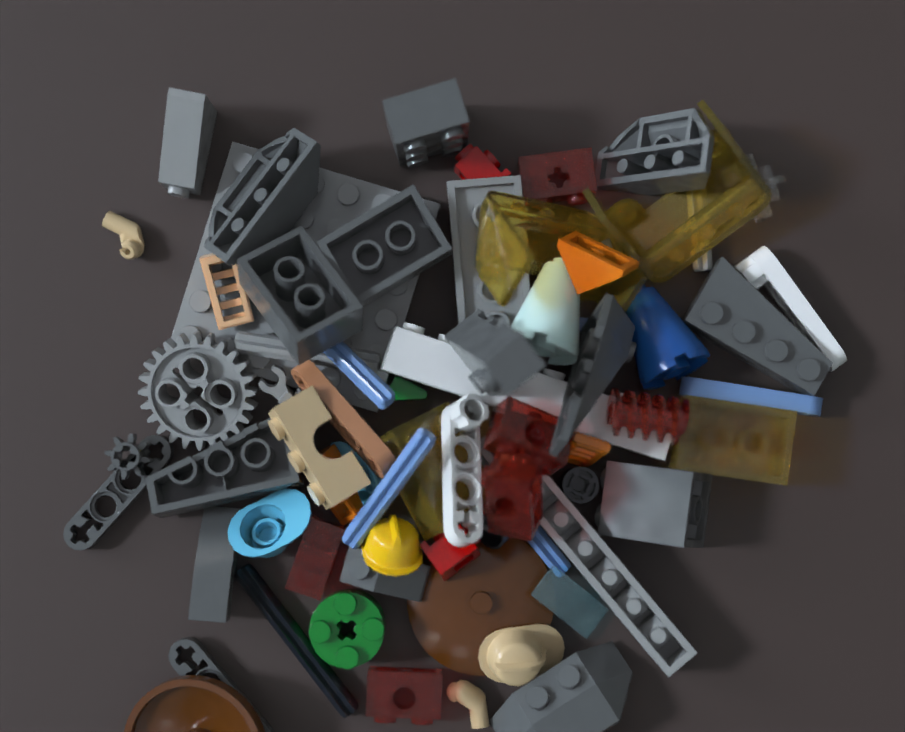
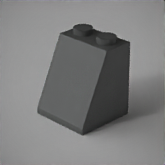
(654, 504)

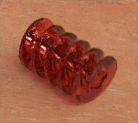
(647, 415)

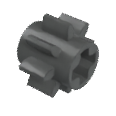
(122, 464)

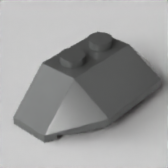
(658, 155)
(265, 197)
(573, 696)

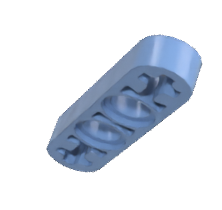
(803, 404)

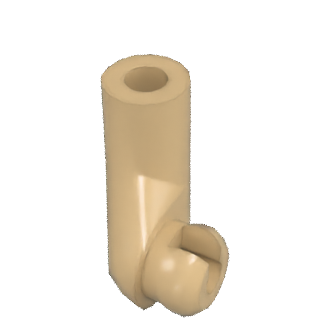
(129, 232)
(473, 699)

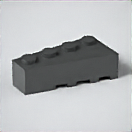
(751, 329)
(225, 473)

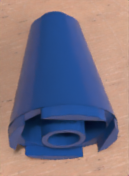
(663, 341)

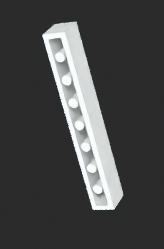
(439, 366)

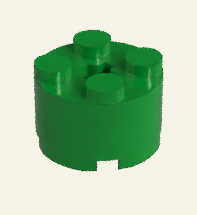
(349, 649)

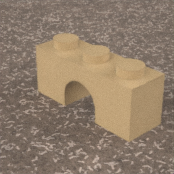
(328, 478)

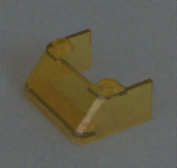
(690, 222)
(523, 235)

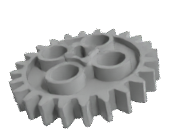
(219, 368)

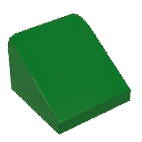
(407, 391)

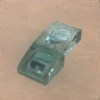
(569, 602)

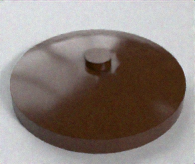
(476, 601)
(193, 705)

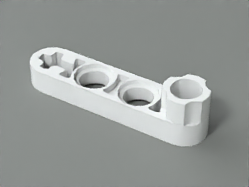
(765, 270)
(466, 418)

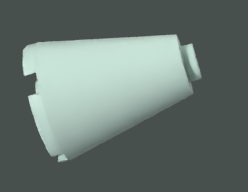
(552, 315)

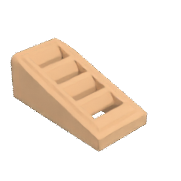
(230, 320)

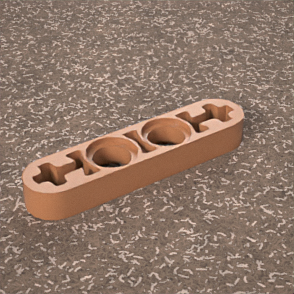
(346, 419)

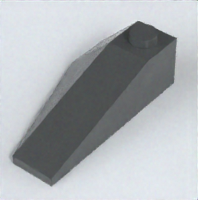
(603, 349)

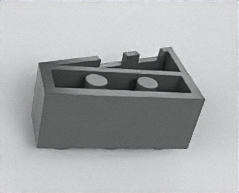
(496, 356)

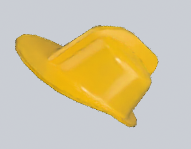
(392, 547)

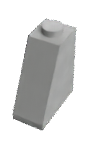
(186, 142)

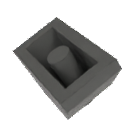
(359, 574)

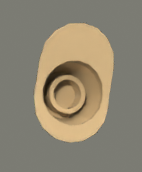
(520, 653)

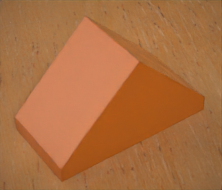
(592, 262)

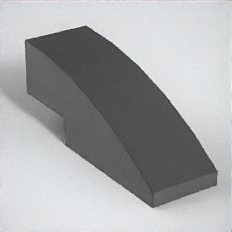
(214, 568)

